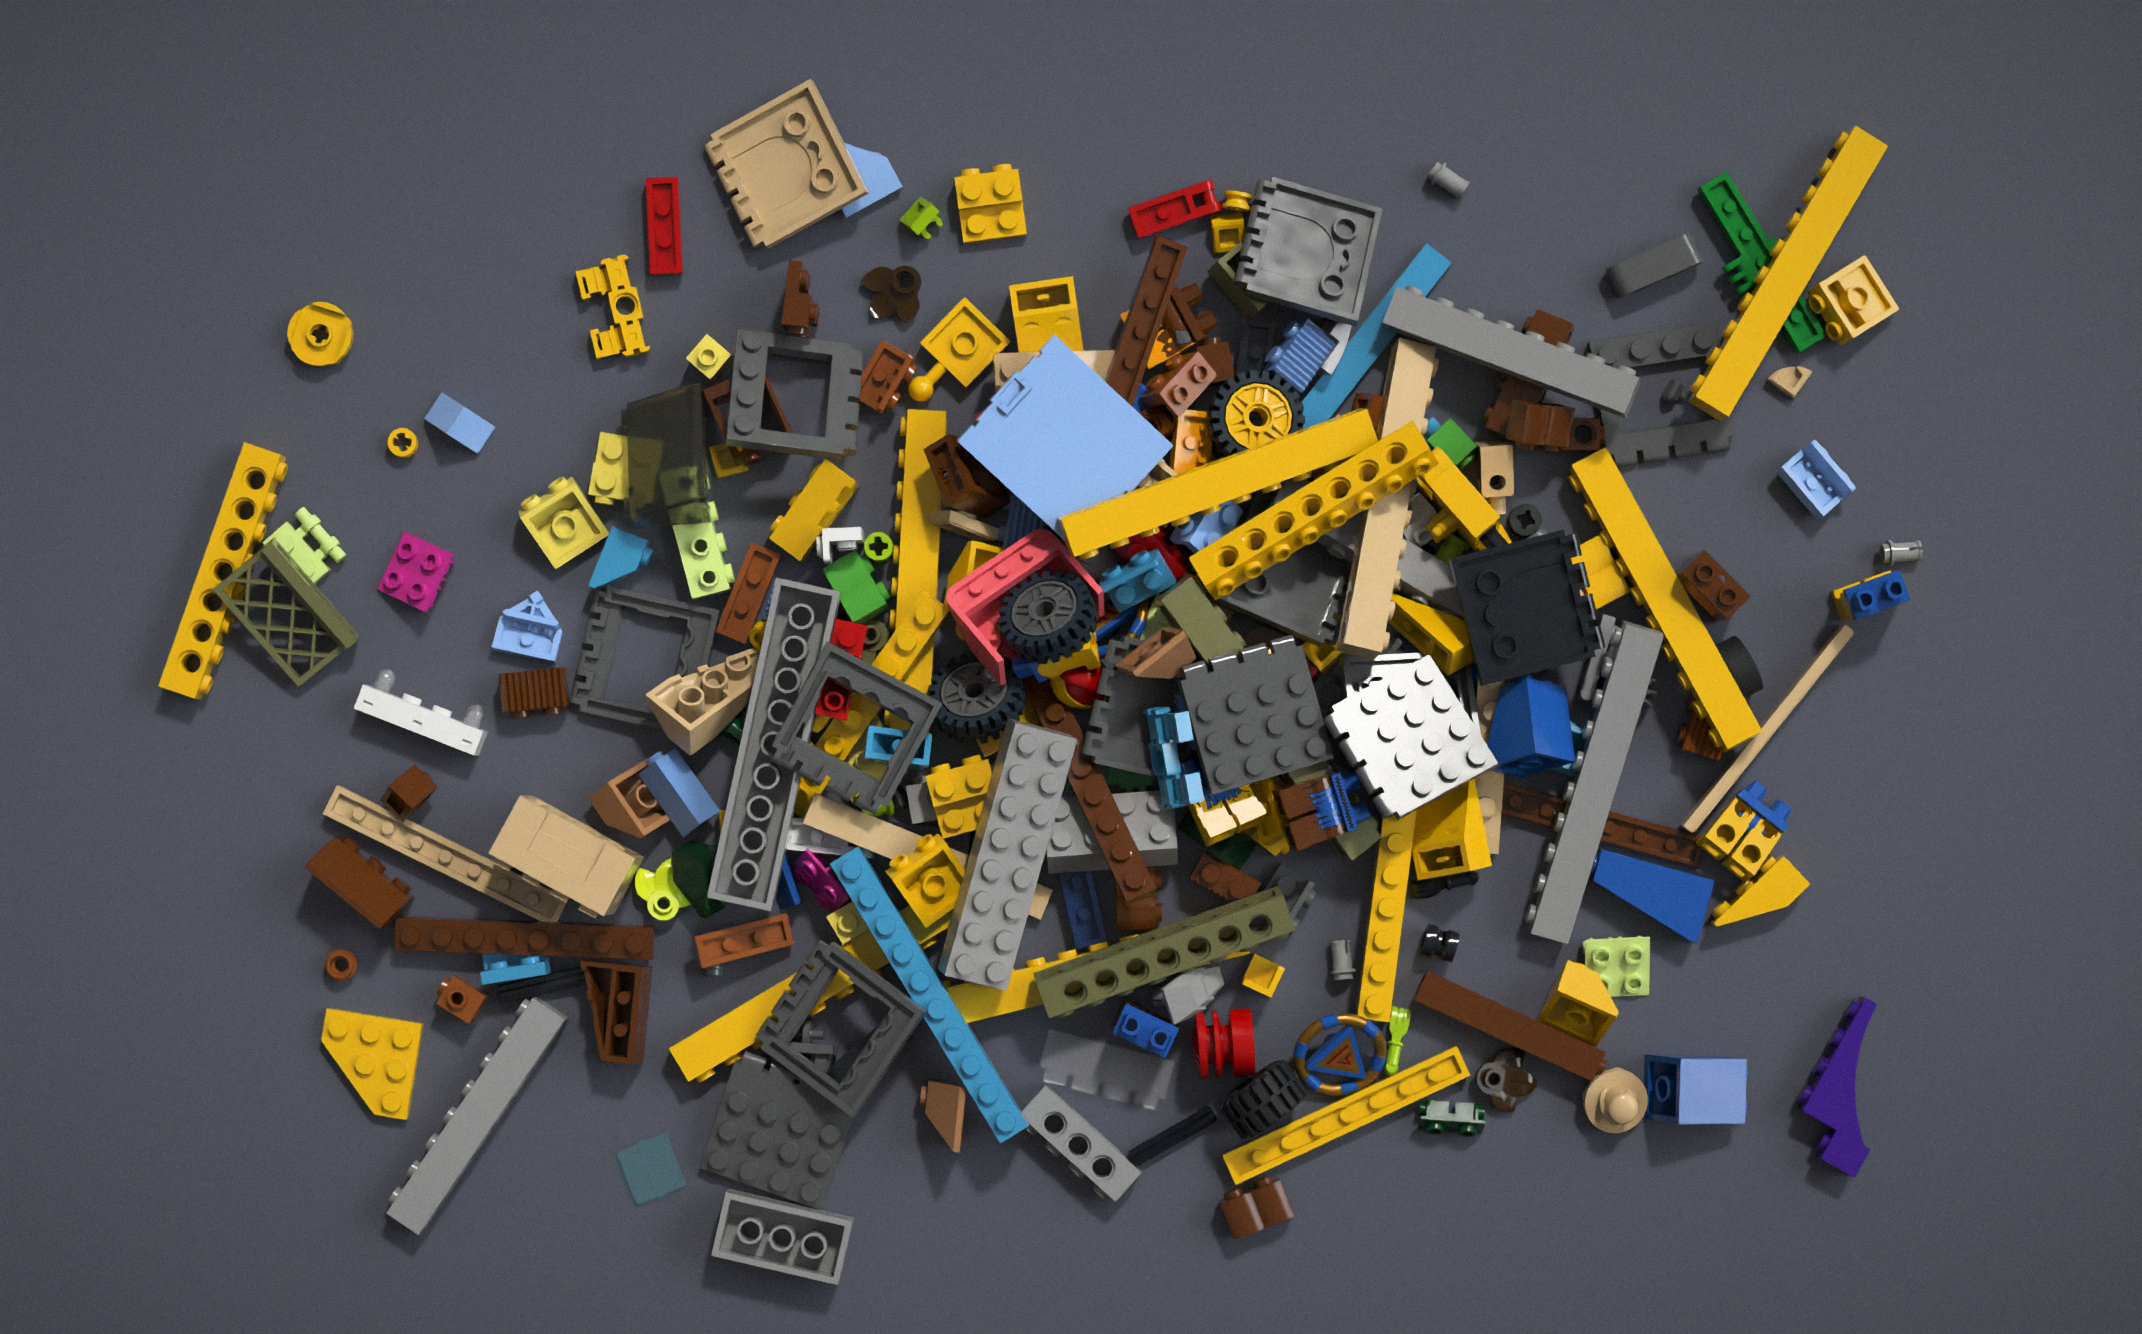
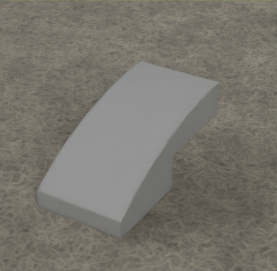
(1340, 333)

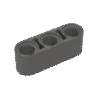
(1654, 265)

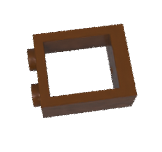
(719, 395)
(965, 473)
(1702, 583)

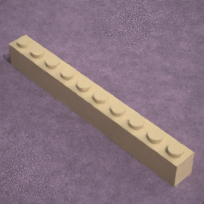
(1382, 526)

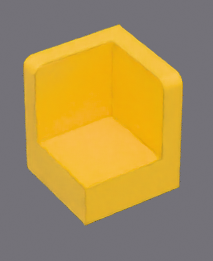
(1262, 975)

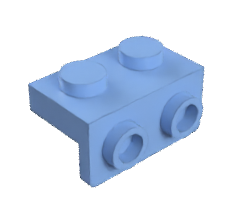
(1816, 479)
(1208, 528)

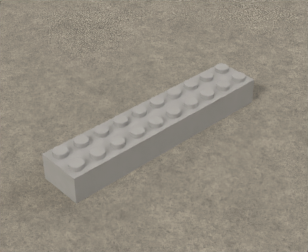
(762, 791)

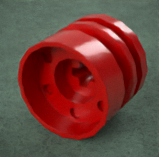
(1225, 1043)

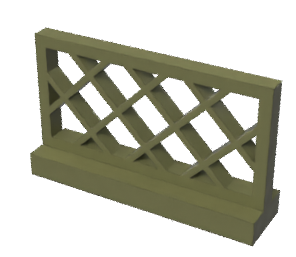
(306, 592)

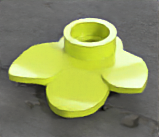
(659, 886)

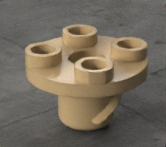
(1615, 1100)

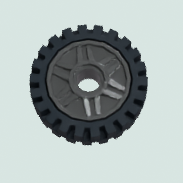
(1048, 617)
(974, 700)

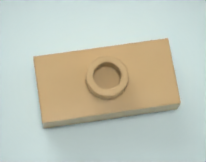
(964, 525)

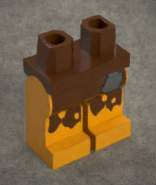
(1179, 326)

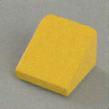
(1227, 231)
(1323, 656)

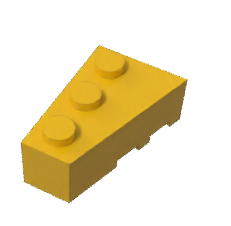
(813, 509)

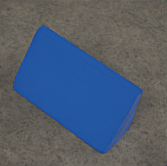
(788, 891)

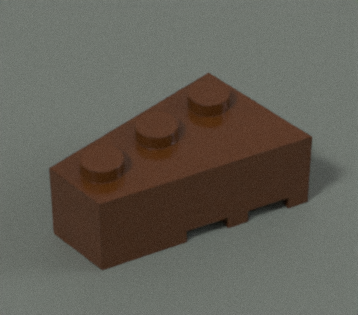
(619, 1007)

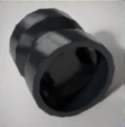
(1432, 941)

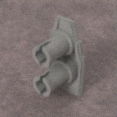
(1189, 993)

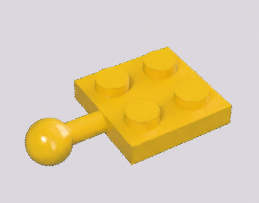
(960, 344)

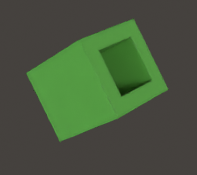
(1453, 443)

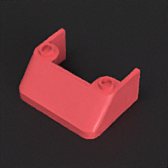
(980, 594)

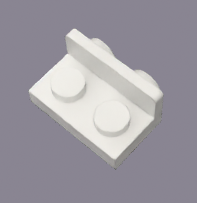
(844, 538)

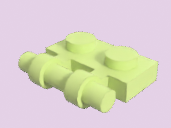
(299, 549)

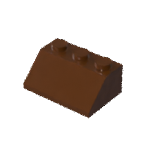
(360, 881)

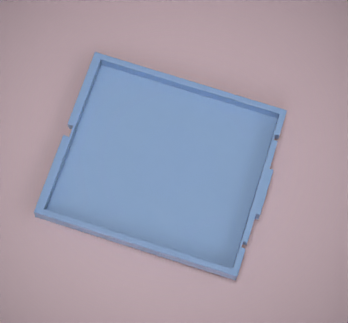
(1063, 436)

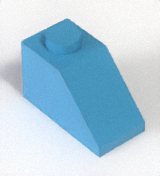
(620, 558)
(883, 742)

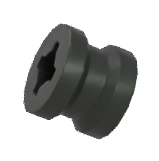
(1521, 525)

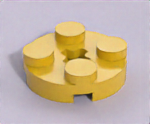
(312, 318)

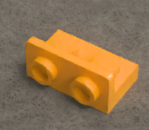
(1190, 441)

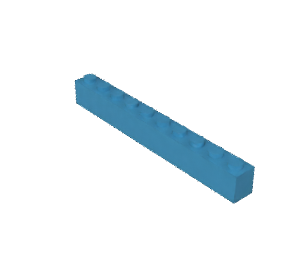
(930, 993)

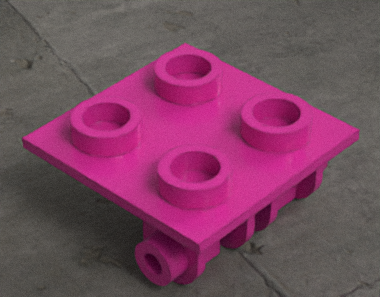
(416, 572)
(811, 872)

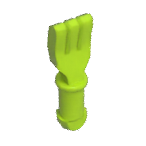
(1398, 1028)

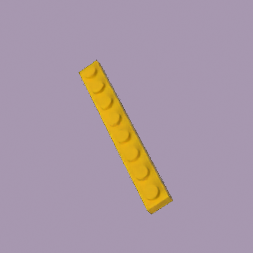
(895, 660)
(1346, 1115)

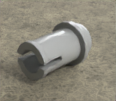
(1447, 179)
(1900, 552)
(1341, 960)

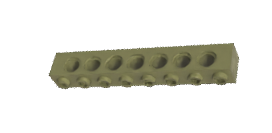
(1174, 937)

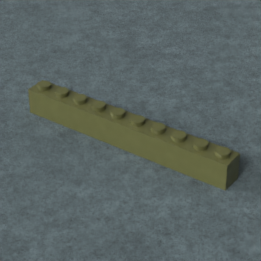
(1205, 626)

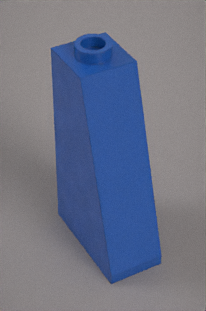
(1661, 893)

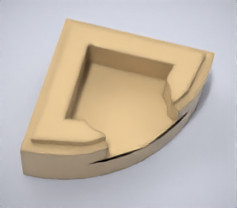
(1789, 379)

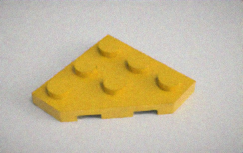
(376, 1057)

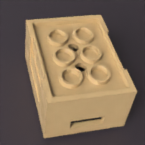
(565, 856)

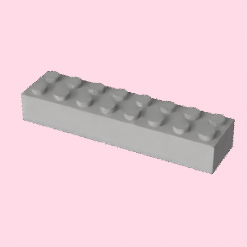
(1007, 854)

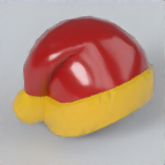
(1078, 686)

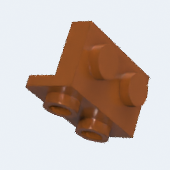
(885, 376)
(1179, 383)

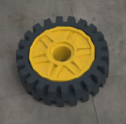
(1253, 393)

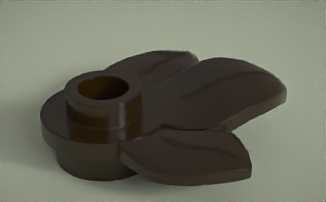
(889, 295)
(1510, 1079)

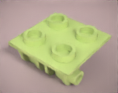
(1620, 964)

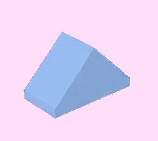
(460, 423)

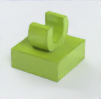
(919, 216)

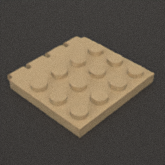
(785, 166)

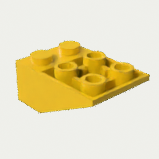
(1046, 310)
(1450, 835)

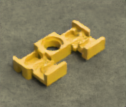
(629, 333)

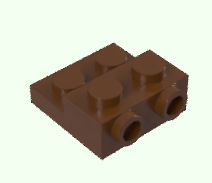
(799, 309)

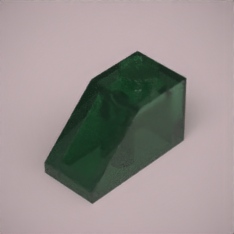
(1231, 850)
(692, 875)

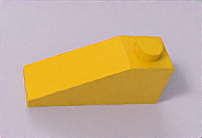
(1433, 633)

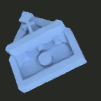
(877, 176)
(529, 631)

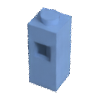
(678, 791)

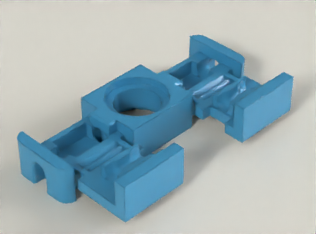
(1164, 728)

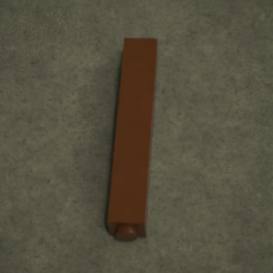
(1510, 1026)

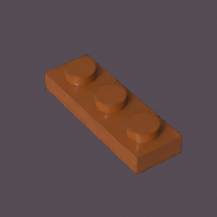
(748, 592)
(743, 940)

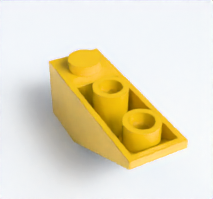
(1770, 890)

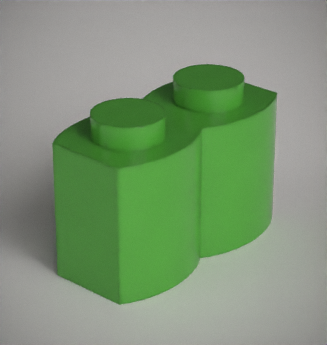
(860, 594)

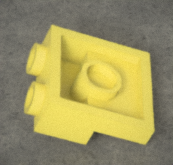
(610, 470)
(562, 521)

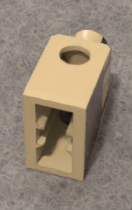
(1494, 459)

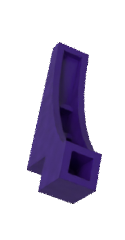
(1833, 1096)

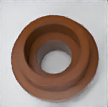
(331, 965)

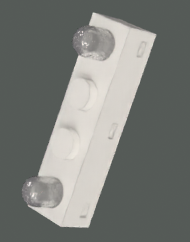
(412, 716)

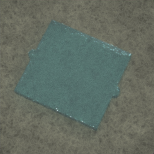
(651, 1168)

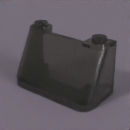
(667, 458)

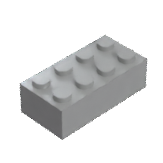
(1076, 849)
(782, 1236)

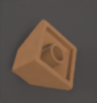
(1159, 655)
(629, 804)
(946, 1109)

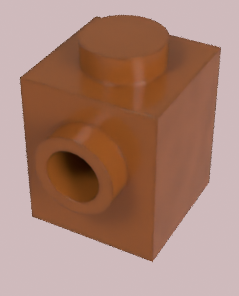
(461, 998)

